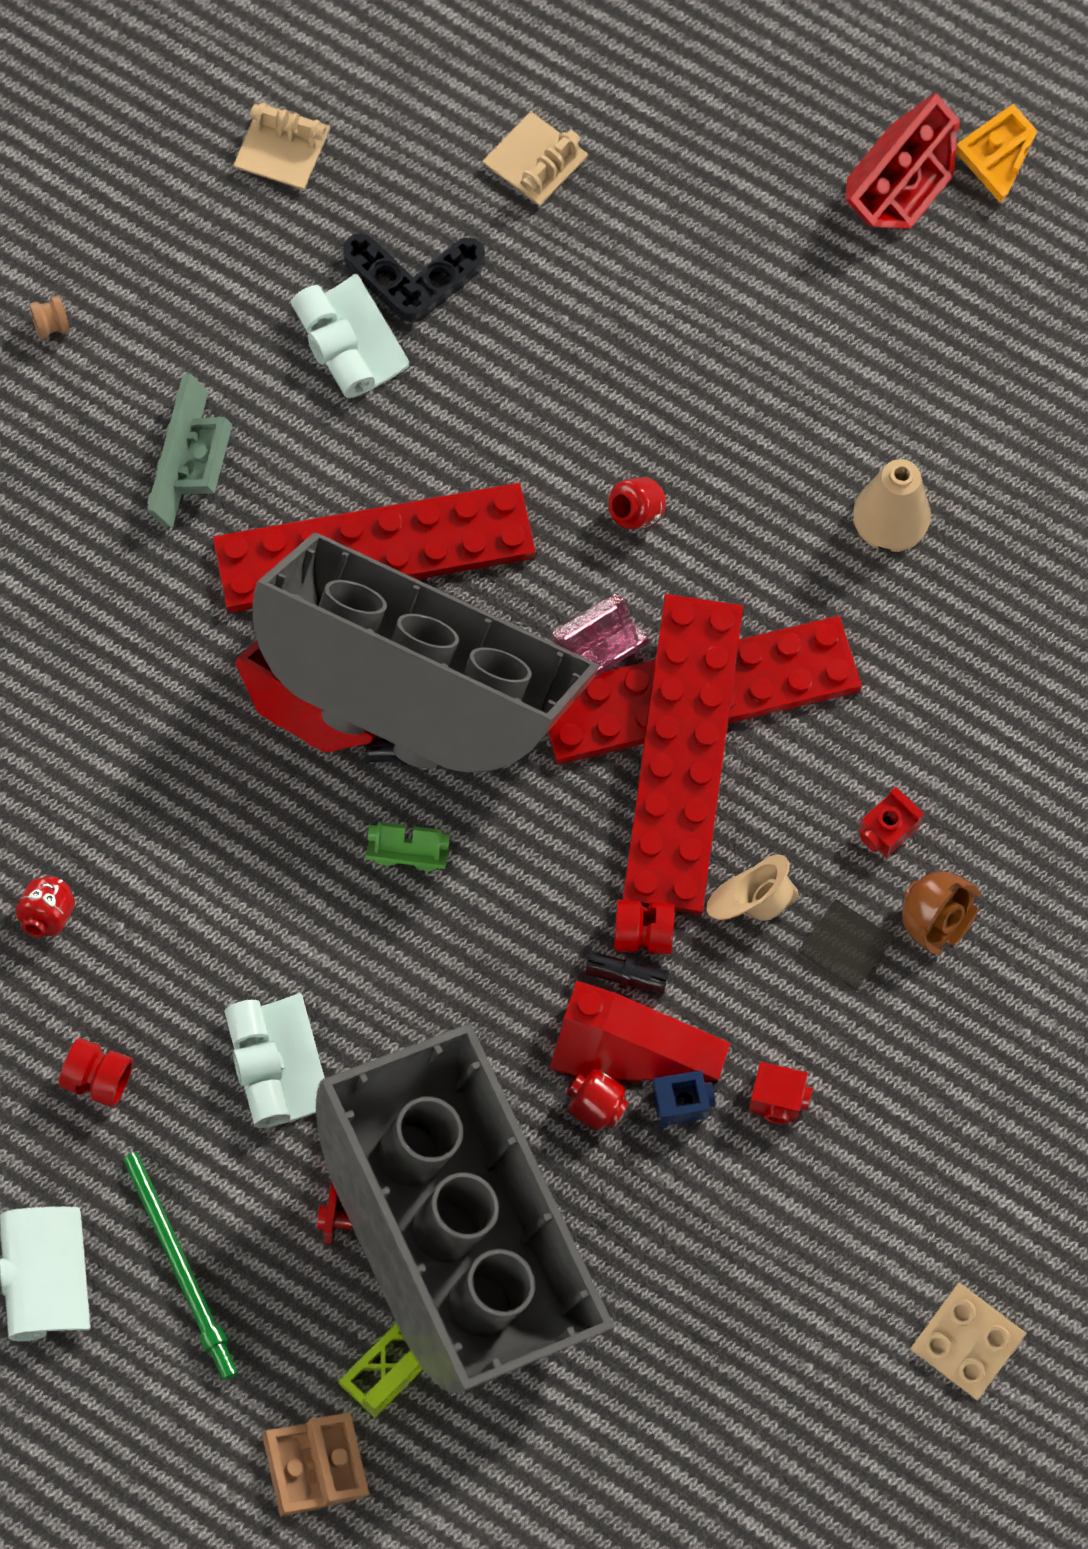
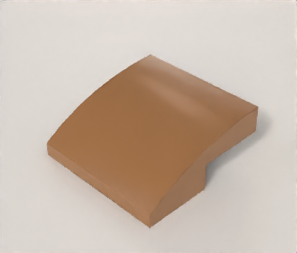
(315, 1464)

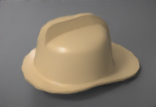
(757, 892)

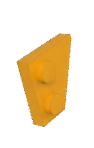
(998, 150)

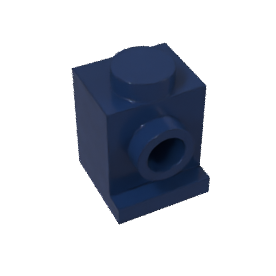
(689, 1085)

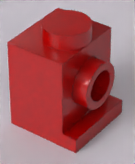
(884, 837)

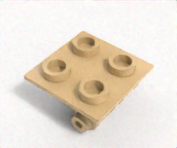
(281, 146)
(536, 158)
(968, 1341)

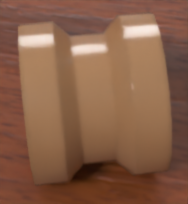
(49, 317)

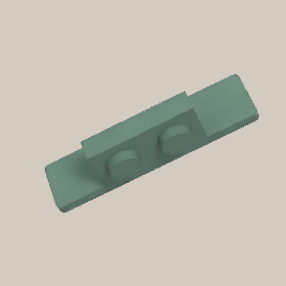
(190, 452)

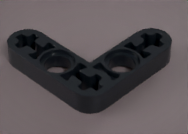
(414, 286)

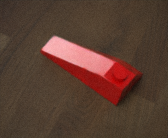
(631, 1040)

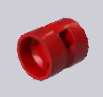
(644, 927)
(96, 1072)

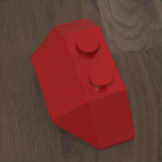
(906, 167)
(287, 710)

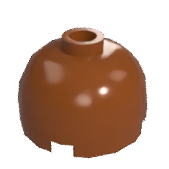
(939, 909)

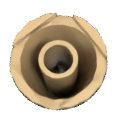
(893, 508)

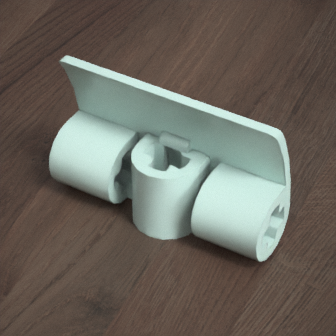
(350, 336)
(275, 1059)
(43, 1271)

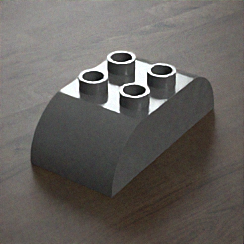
(410, 660)
(454, 1212)

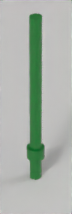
(211, 1336)

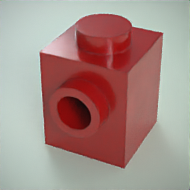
(780, 1093)

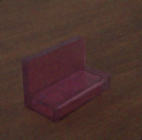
(602, 634)

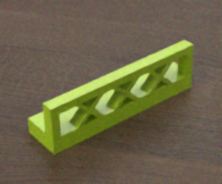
(391, 1383)

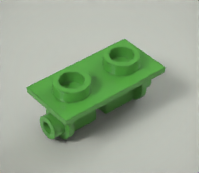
(425, 851)

